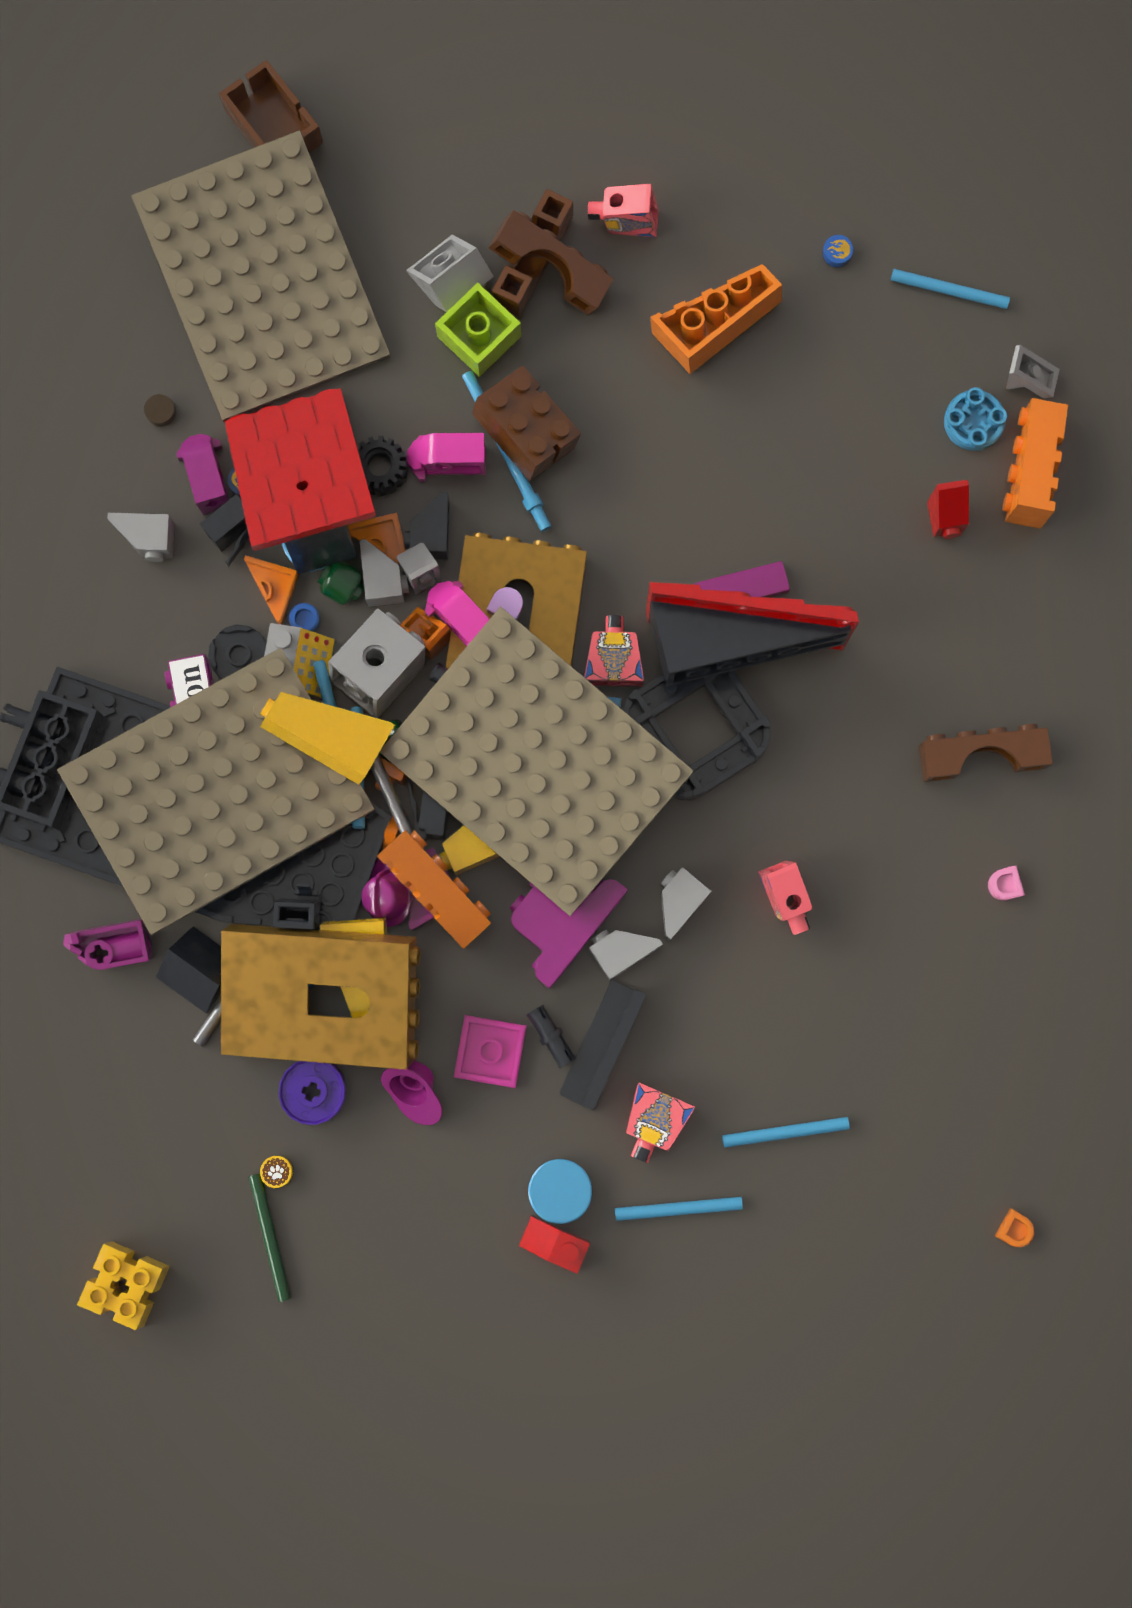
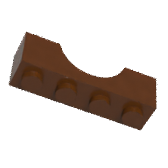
(520, 280)
(582, 281)
(1023, 749)

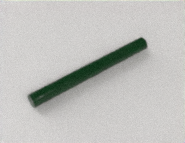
(269, 1238)

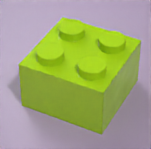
(478, 329)

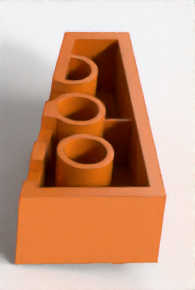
(711, 321)
(1035, 464)
(434, 888)

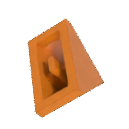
(431, 630)

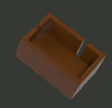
(270, 110)
(525, 423)

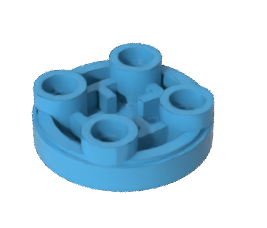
(974, 420)
(560, 1191)

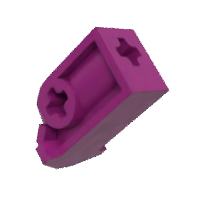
(204, 471)
(125, 942)

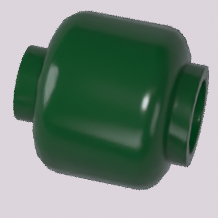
(341, 582)

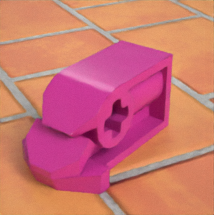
(447, 454)
(456, 610)

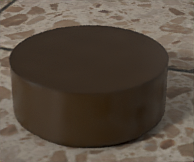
(160, 410)

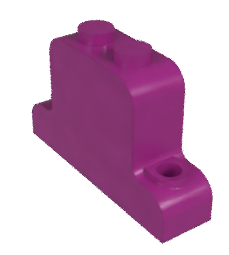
(556, 932)

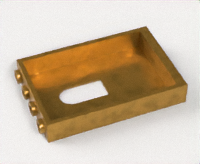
(550, 570)
(267, 991)

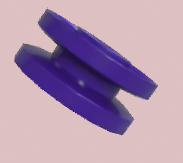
(320, 1108)

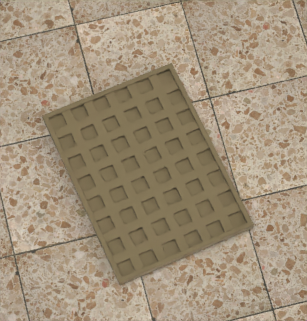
(261, 276)
(536, 761)
(208, 795)

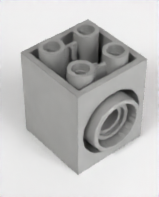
(377, 663)

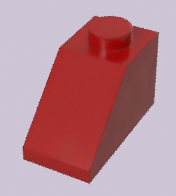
(949, 509)
(554, 1244)

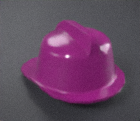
(386, 896)
(414, 1092)

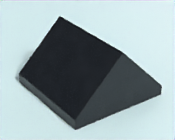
(193, 969)

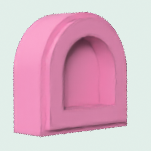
(1006, 884)

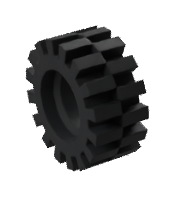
(394, 454)

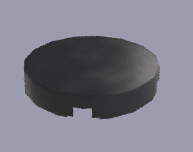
(235, 649)

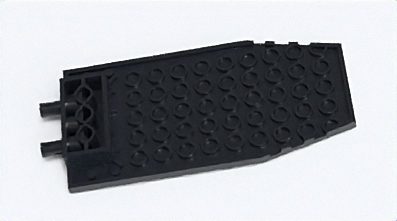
(46, 822)

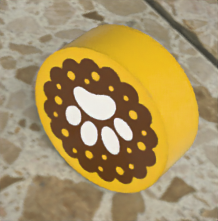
(276, 1171)

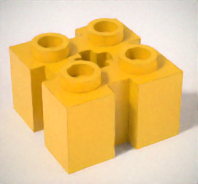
(104, 1293)

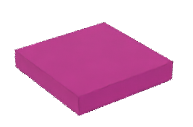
(490, 1051)

